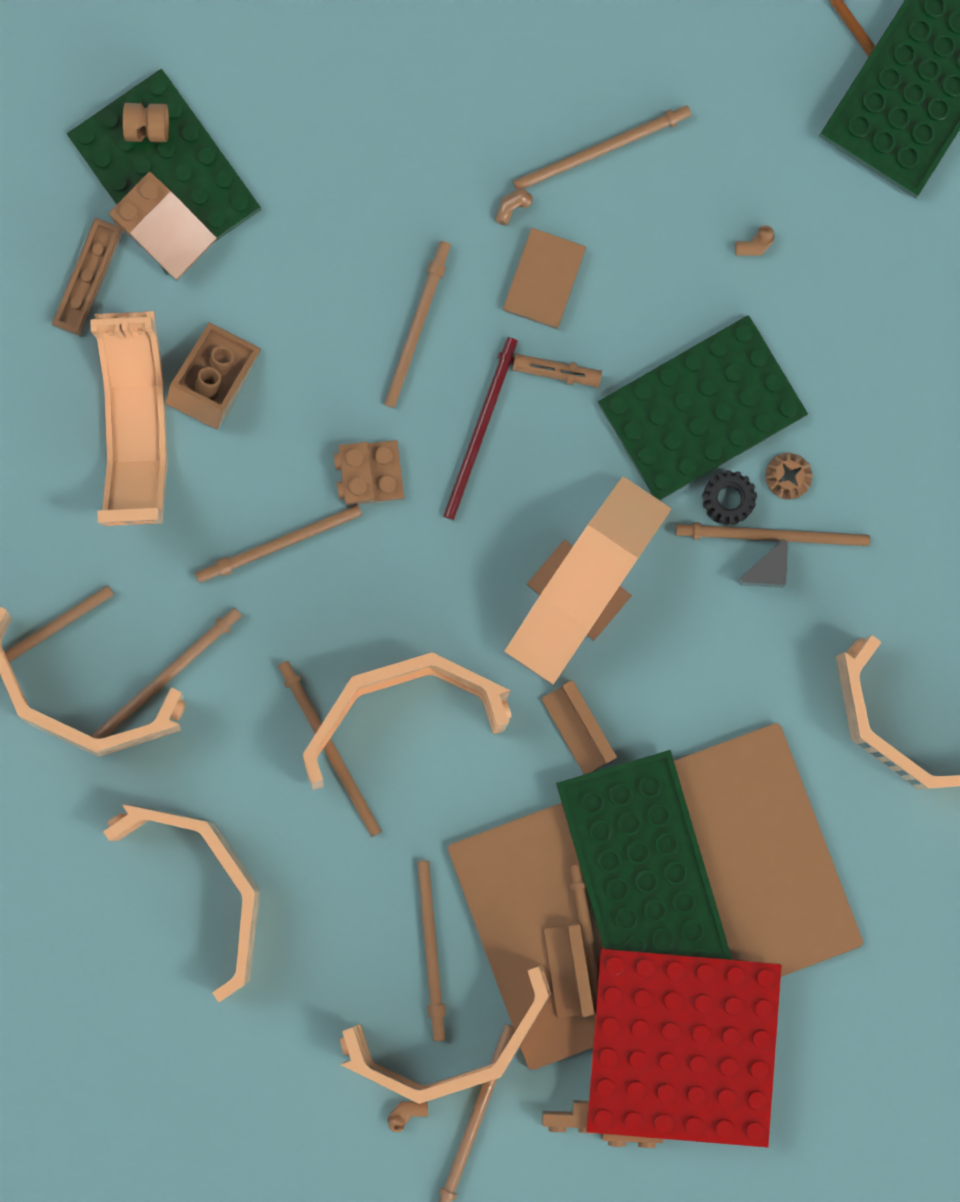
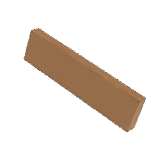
(87, 277)

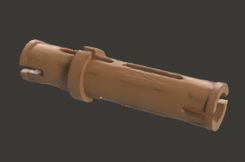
(523, 362)

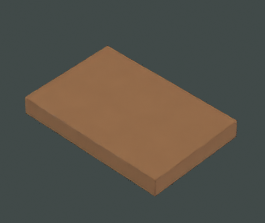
(544, 278)
(548, 569)

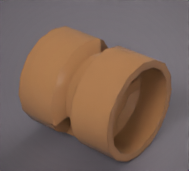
(145, 122)

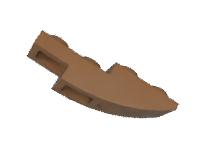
(559, 1120)

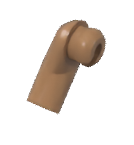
(510, 202)
(758, 244)
(403, 1112)

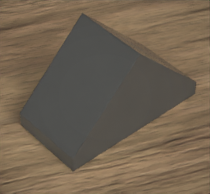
(770, 570)

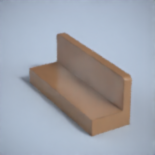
(578, 727)
(568, 971)

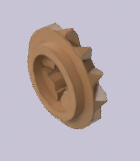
(787, 489)

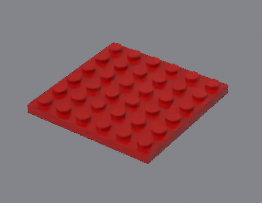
(684, 1048)

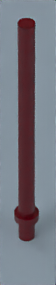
(505, 359)

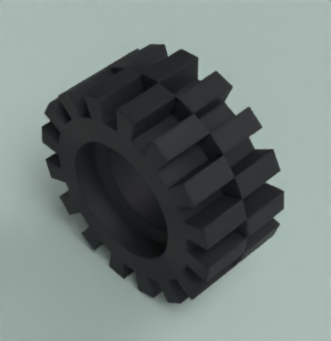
(736, 481)

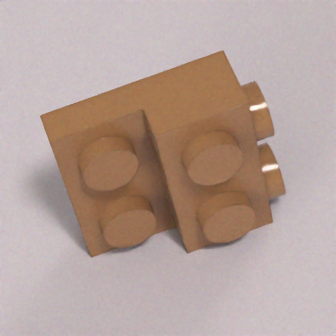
(369, 472)

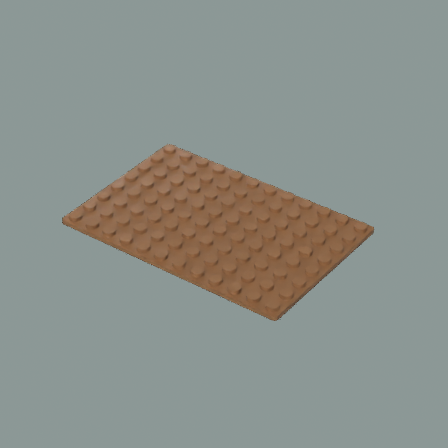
(760, 856)

